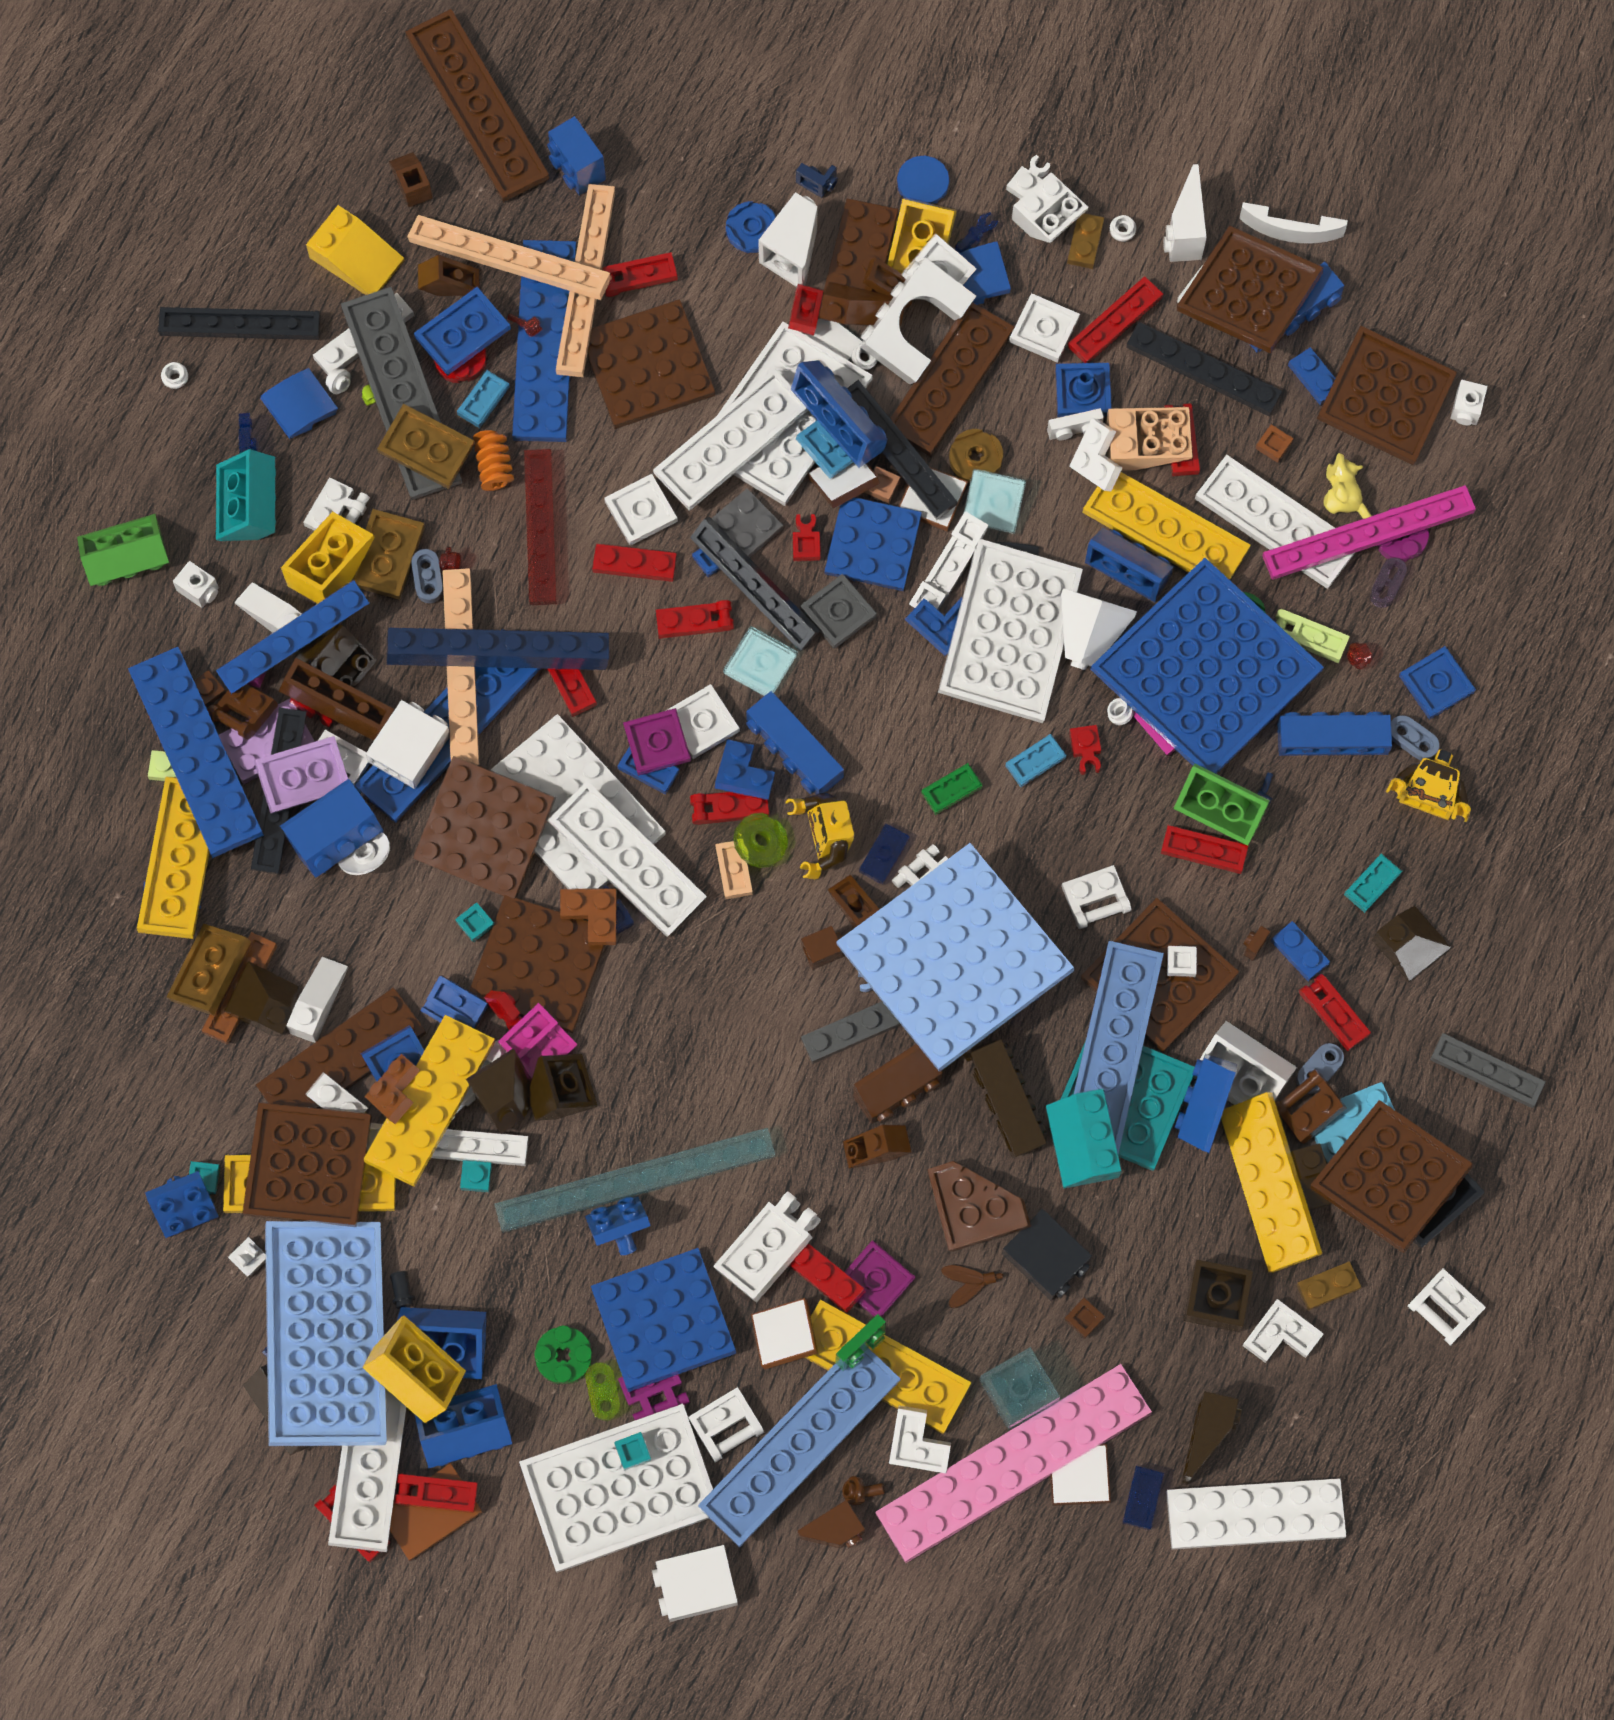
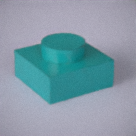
(474, 922)
(209, 1174)
(476, 1176)
(632, 1451)

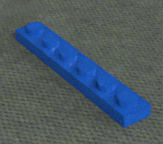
(292, 636)

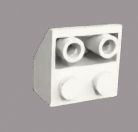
(1047, 209)

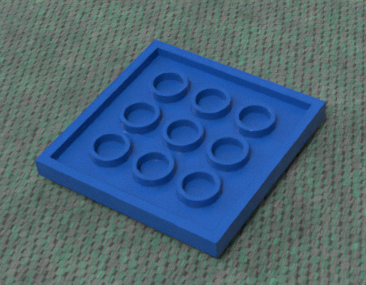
(663, 1319)

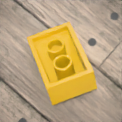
(914, 229)
(353, 252)
(327, 558)

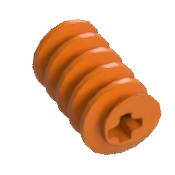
(492, 460)

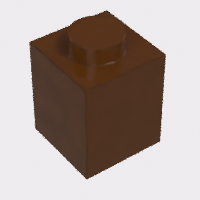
(822, 947)

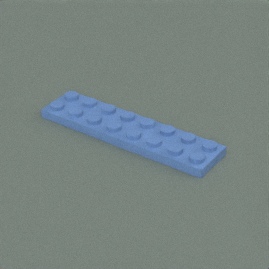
(1119, 1028)
(797, 1446)

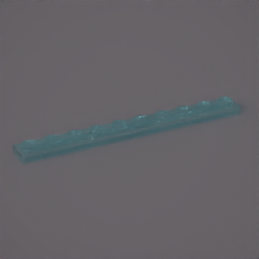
(634, 1180)

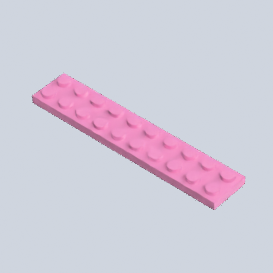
(1013, 1463)

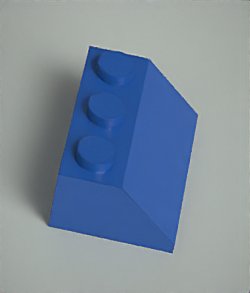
(1128, 563)
(331, 828)
(1206, 1101)
(456, 1332)
(466, 1428)

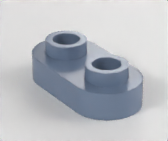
(427, 577)
(1415, 736)
(1319, 1062)

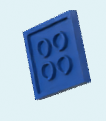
(873, 543)

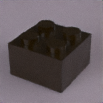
(1218, 1295)

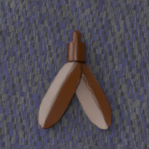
(973, 1281)

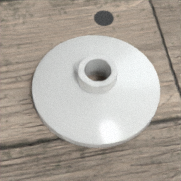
(367, 857)

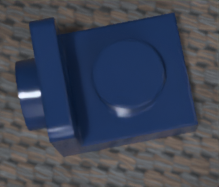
(814, 181)

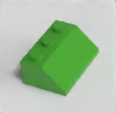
(122, 550)
(1221, 804)

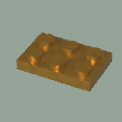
(426, 446)
(390, 554)
(208, 969)

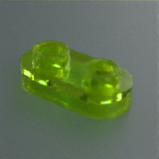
(603, 1391)

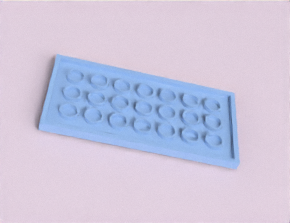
(320, 1331)

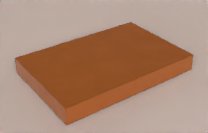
(420, 1527)

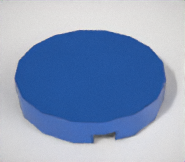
(923, 179)
(747, 224)

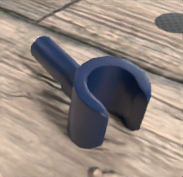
(1264, 789)

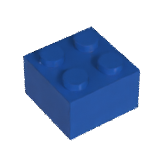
(576, 156)

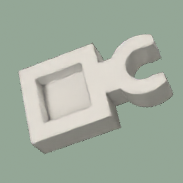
(1026, 179)

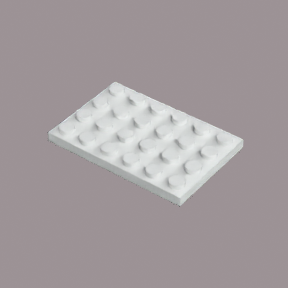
(784, 462)
(1009, 631)
(559, 765)
(598, 1508)

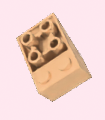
(1149, 436)

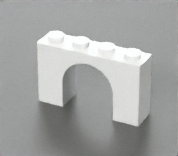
(885, 339)

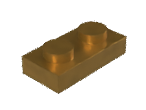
(1085, 241)
(1328, 1285)

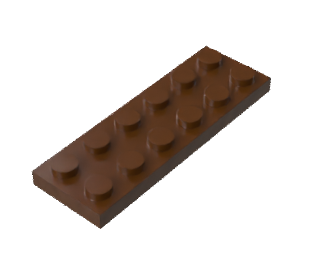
(951, 377)
(339, 1052)

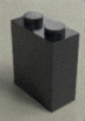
(1047, 1255)

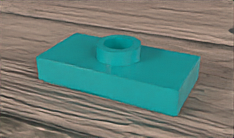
(1373, 883)

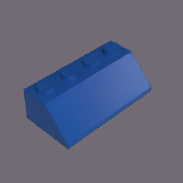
(838, 412)

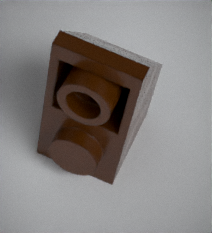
(411, 179)
(877, 1146)

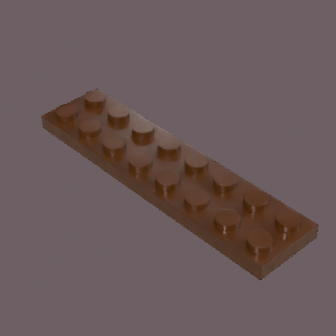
(477, 105)

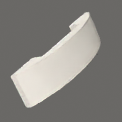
(1292, 231)
(951, 562)

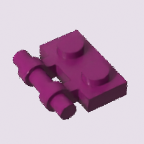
(643, 1394)

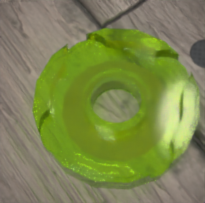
(750, 850)

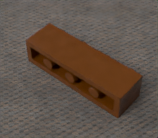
(335, 699)

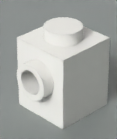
(1468, 403)
(196, 585)

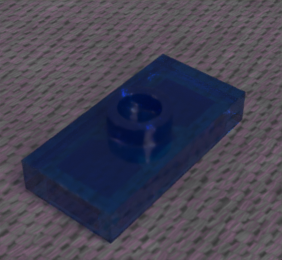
(884, 854)
(1143, 1498)

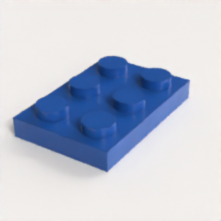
(462, 331)

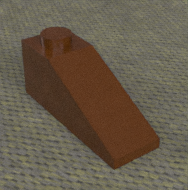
(852, 305)
(853, 901)

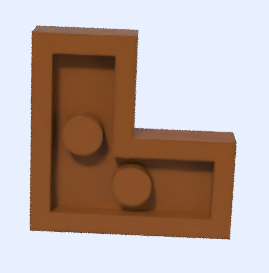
(595, 905)
(387, 1091)

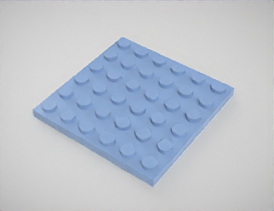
(955, 956)

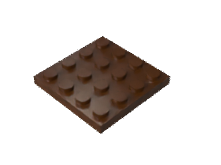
(1250, 289)
(648, 364)
(1386, 395)
(484, 827)
(538, 961)
(1176, 998)
(307, 1164)
(1391, 1176)

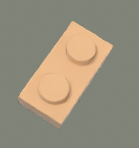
(733, 871)

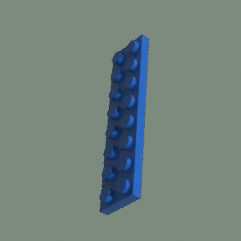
(540, 393)
(493, 692)
(195, 752)

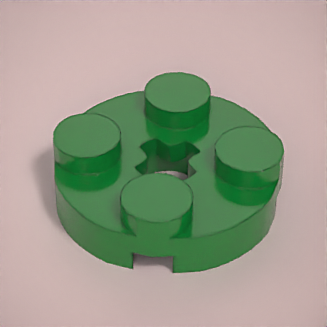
(546, 1355)

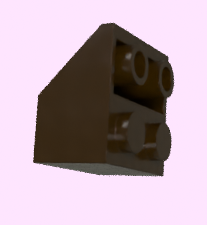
(339, 655)

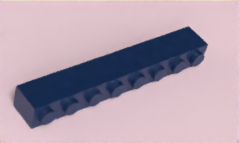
(497, 648)

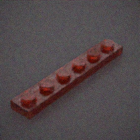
(540, 527)

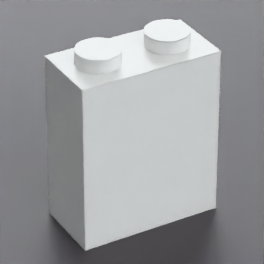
(408, 743)
(695, 1583)

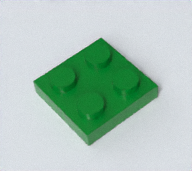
(869, 1336)

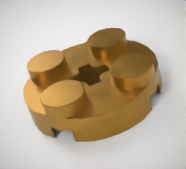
(981, 442)

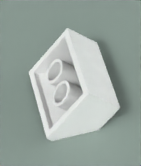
(1257, 1066)

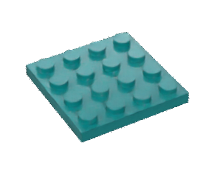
(1153, 1106)

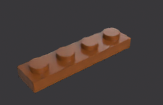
(223, 1025)

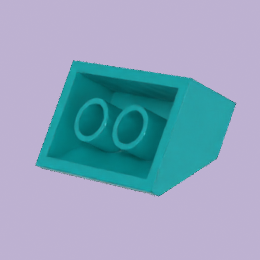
(245, 497)
(1083, 1139)

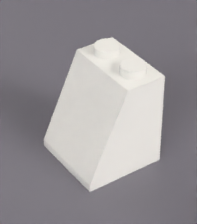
(790, 240)

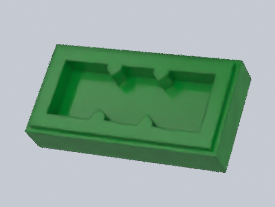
(951, 789)

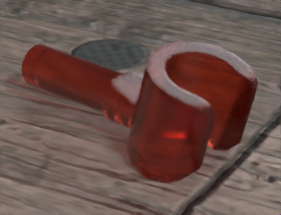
(531, 326)

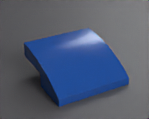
(990, 273)
(298, 403)

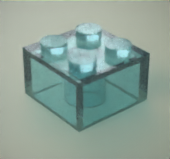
(1019, 1388)

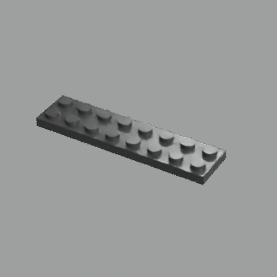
(391, 369)

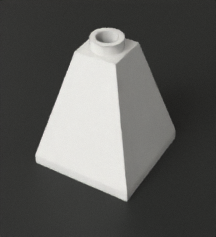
(1091, 627)

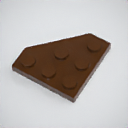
(974, 1207)

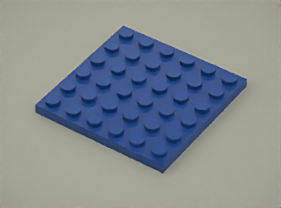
(1207, 668)

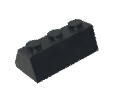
(1461, 1198)

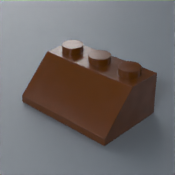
(896, 1084)

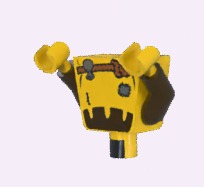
(1433, 787)
(830, 830)

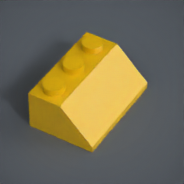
(414, 1369)

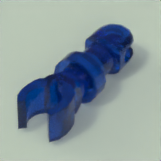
(975, 233)

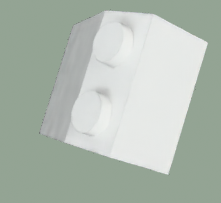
(1187, 231)

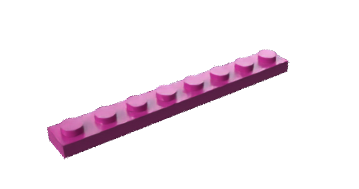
(1368, 532)

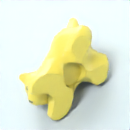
(1345, 492)

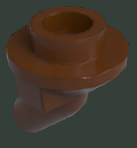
(856, 1492)

